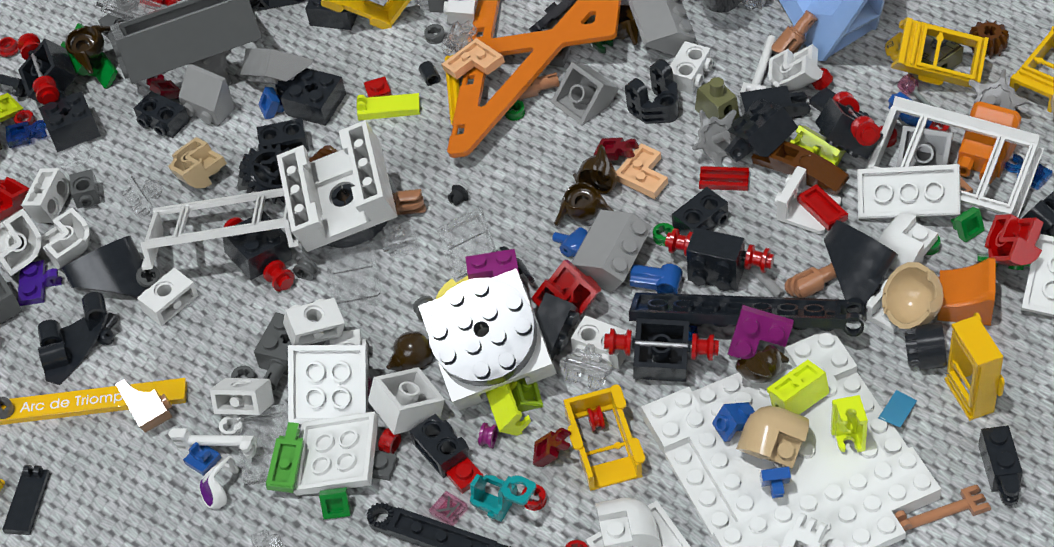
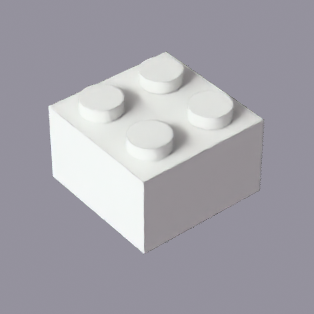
(405, 399)

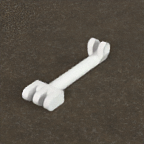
(761, 68)
(184, 440)

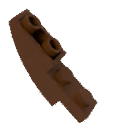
(818, 171)

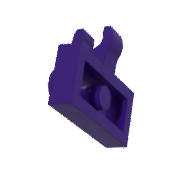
(33, 280)

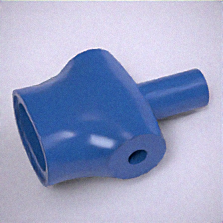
(570, 243)

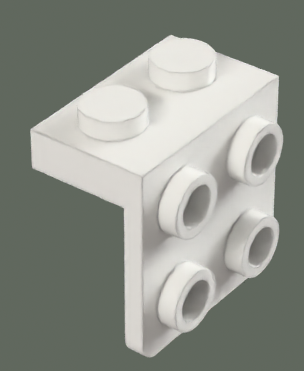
(790, 210)

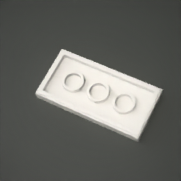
(911, 190)

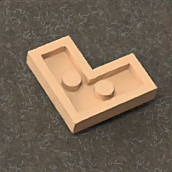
(473, 54)
(638, 172)

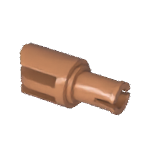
(794, 36)
(540, 83)
(410, 202)
(809, 281)

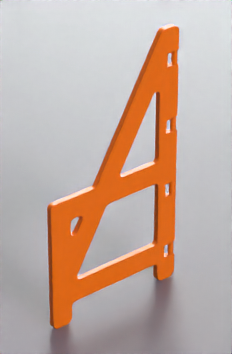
(543, 47)

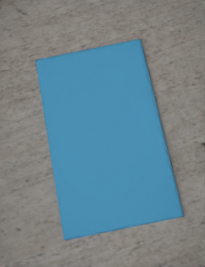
(897, 408)

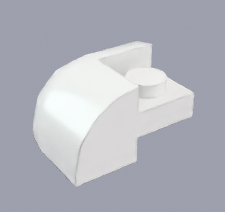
(795, 69)
(66, 239)
(907, 239)
(18, 242)
(627, 523)

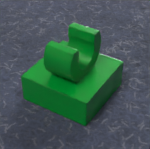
(968, 224)
(335, 503)

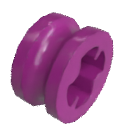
(488, 435)

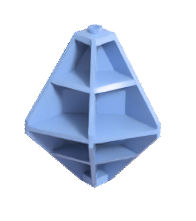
(837, 23)

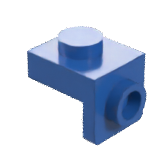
(732, 419)

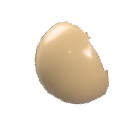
(912, 296)

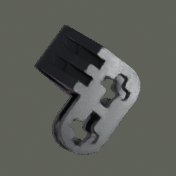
(666, 104)

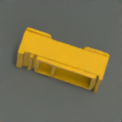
(379, 15)
(912, 50)
(1033, 79)
(976, 354)
(612, 471)

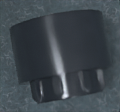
(926, 346)

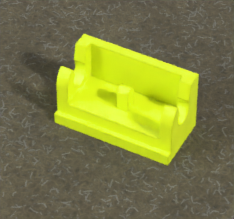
(816, 143)
(799, 388)
(505, 410)
(849, 422)

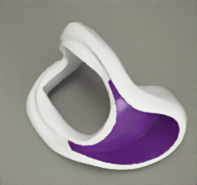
(209, 488)

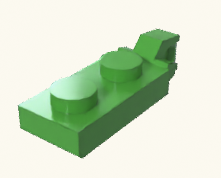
(285, 460)

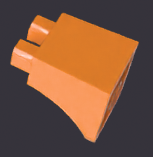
(977, 148)
(969, 292)

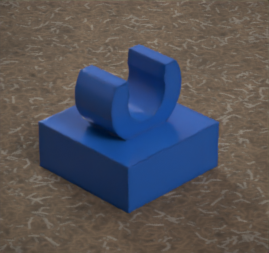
(270, 103)
(201, 458)
(775, 479)

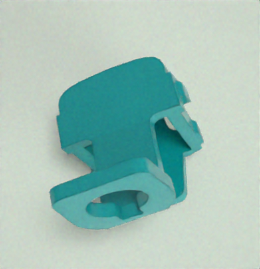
(507, 495)

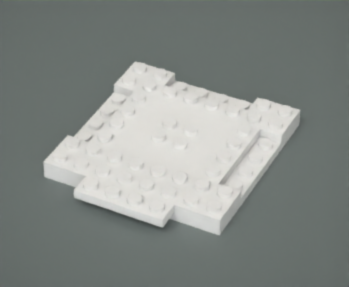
(843, 489)

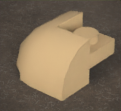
(196, 163)
(774, 435)

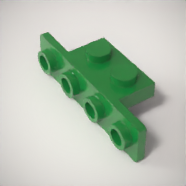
(102, 67)

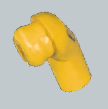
(892, 46)

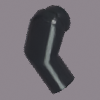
(106, 336)

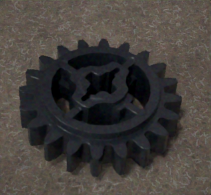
(261, 170)

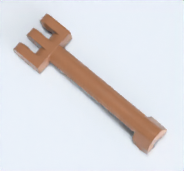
(968, 502)

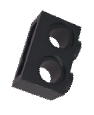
(161, 114)
(287, 134)
(702, 211)
(437, 447)

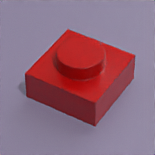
(377, 87)
(463, 474)

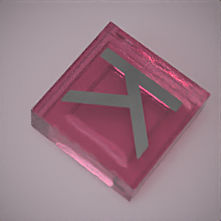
(448, 508)

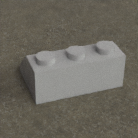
(662, 24)
(272, 65)
(611, 247)

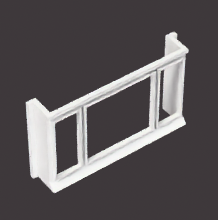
(972, 124)
(155, 231)

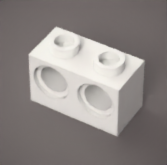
(690, 66)
(47, 195)
(595, 331)

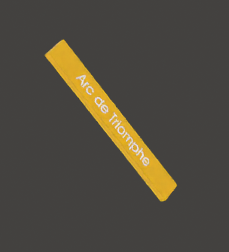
(88, 401)

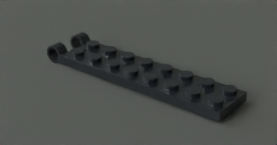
(725, 310)

